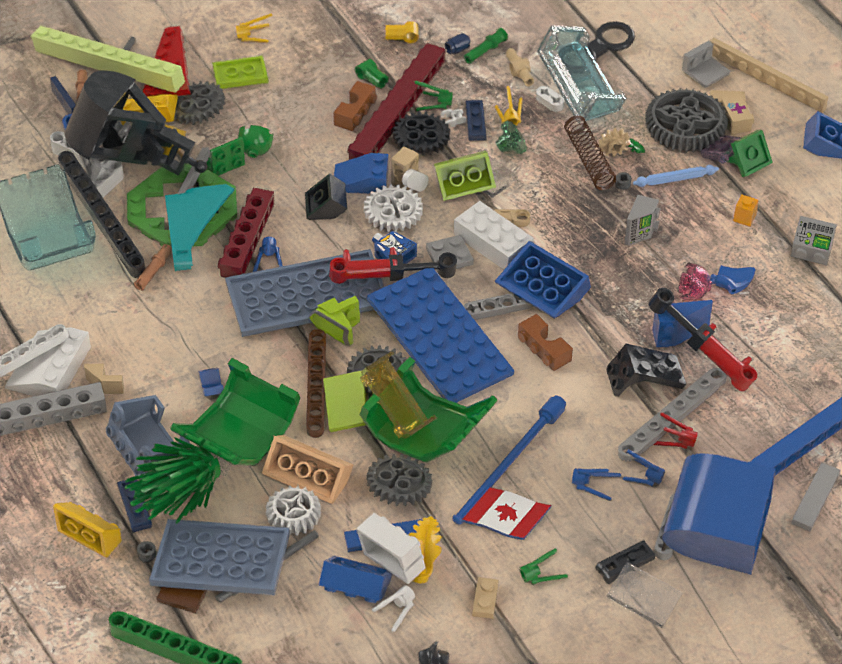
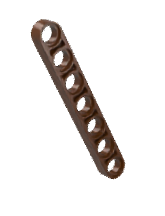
(316, 389)

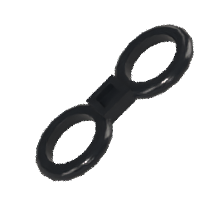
(599, 46)

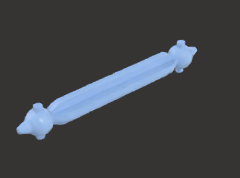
(677, 175)

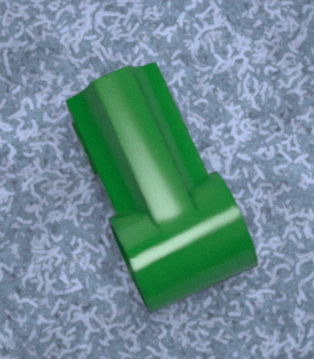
(369, 71)

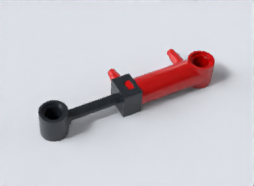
(386, 268)
(702, 339)

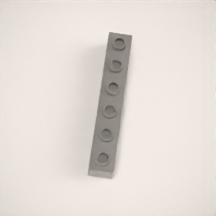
(52, 408)

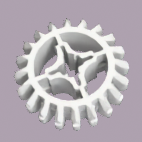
(290, 504)

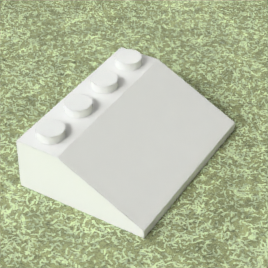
(53, 368)

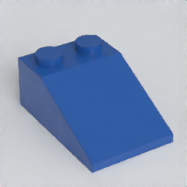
(823, 136)
(364, 173)
(670, 332)

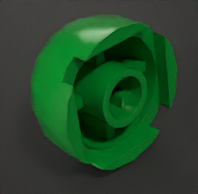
(256, 140)

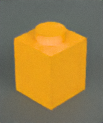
(746, 210)

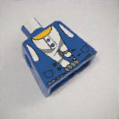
(402, 244)

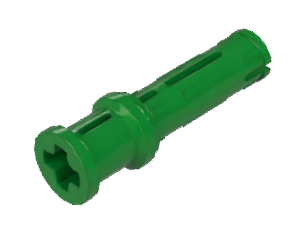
(490, 42)

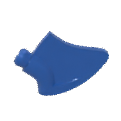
(733, 279)

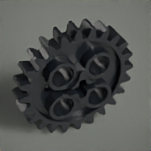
(421, 133)

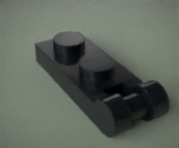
(637, 555)

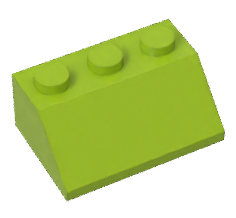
(465, 175)

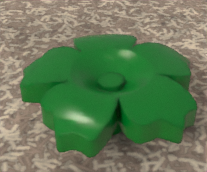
(636, 146)

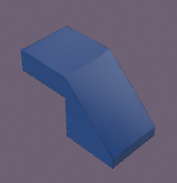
(210, 381)

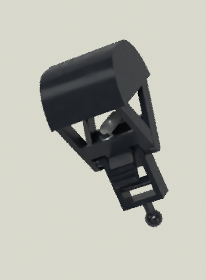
(99, 114)

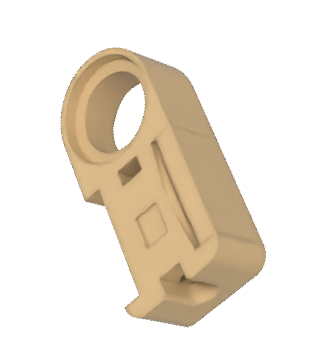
(513, 214)

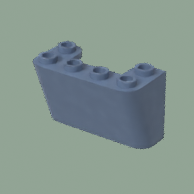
(136, 428)

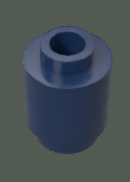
(457, 43)

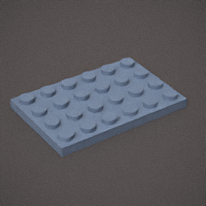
(220, 557)

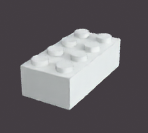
(491, 234)

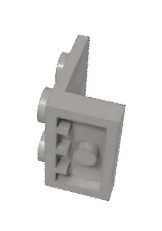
(702, 66)

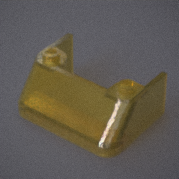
(395, 397)

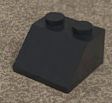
(326, 199)

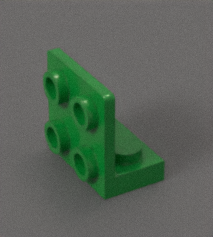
(226, 157)

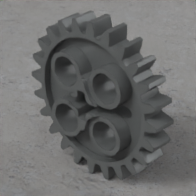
(200, 104)
(368, 357)
(399, 480)

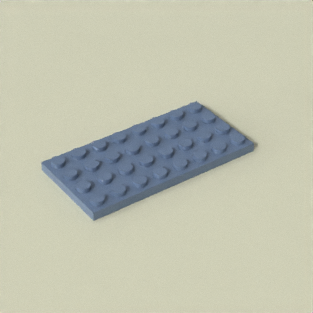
(289, 293)

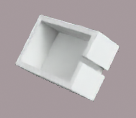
(391, 548)

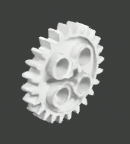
(382, 213)

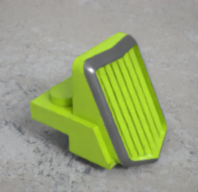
(337, 318)

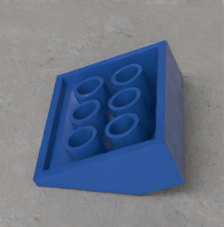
(544, 280)

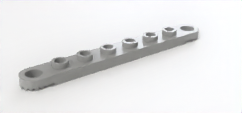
(677, 409)

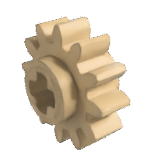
(614, 142)

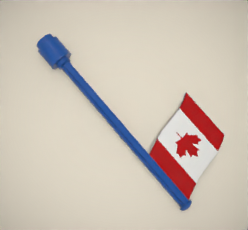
(504, 510)

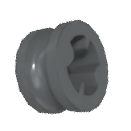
(623, 181)
(150, 555)

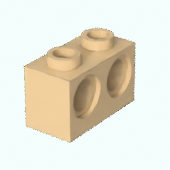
(400, 163)

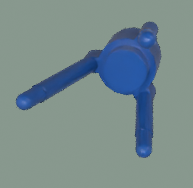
(268, 248)
(654, 473)
(582, 477)

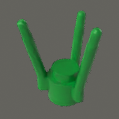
(444, 97)
(531, 570)

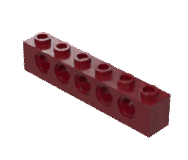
(246, 233)

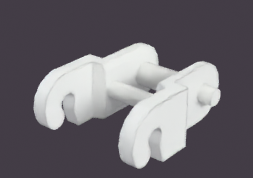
(452, 114)

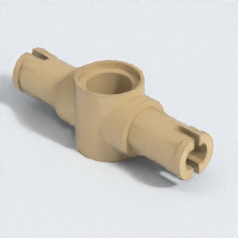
(520, 67)

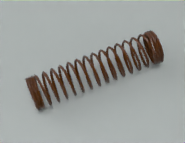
(581, 130)

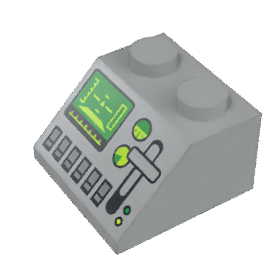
(642, 220)
(813, 240)

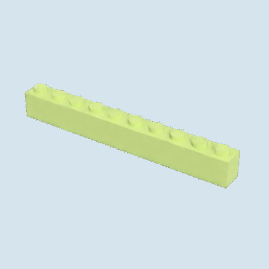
(109, 58)

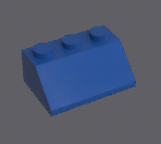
(354, 578)

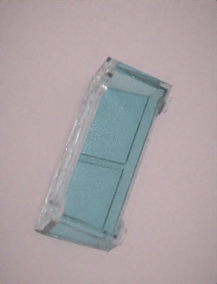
(577, 74)

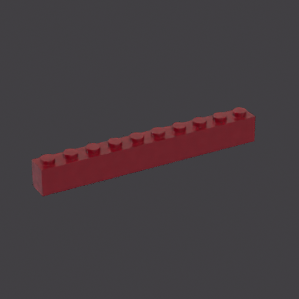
(398, 101)

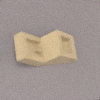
(110, 383)

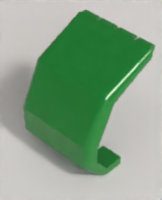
(243, 418)
(436, 438)

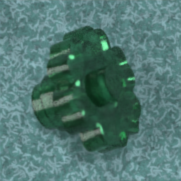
(511, 139)

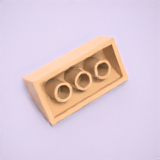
(307, 467)

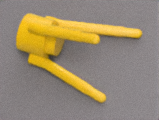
(243, 29)
(510, 114)

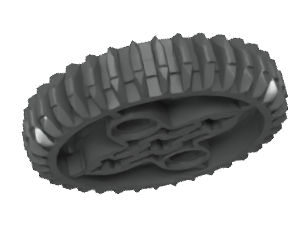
(686, 119)

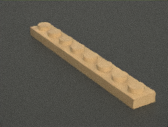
(769, 75)

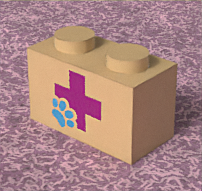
(738, 113)

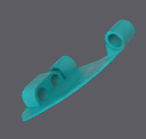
(189, 215)

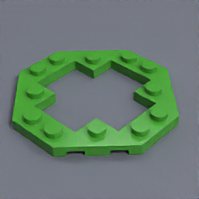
(153, 187)

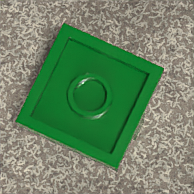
(751, 153)

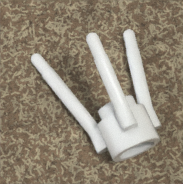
(401, 598)

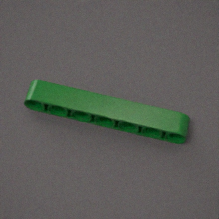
(167, 640)

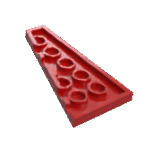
(172, 51)

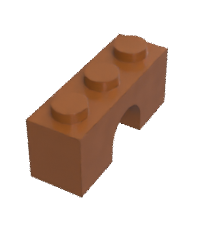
(360, 99)
(553, 353)

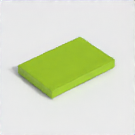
(240, 72)
(344, 401)

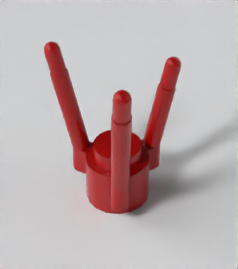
(686, 436)

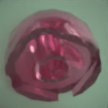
(694, 283)

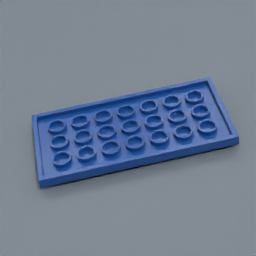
(440, 335)

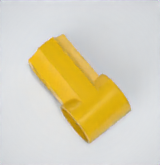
(406, 32)

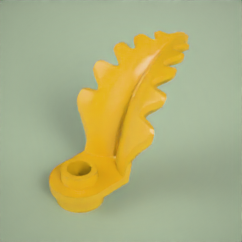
(428, 540)

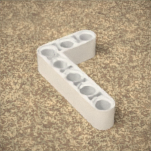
(110, 173)

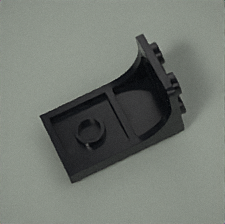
(642, 364)

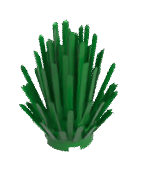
(187, 473)

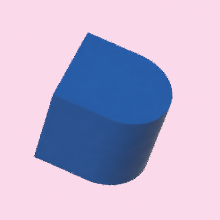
(720, 511)

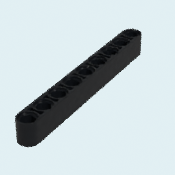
(87, 193)

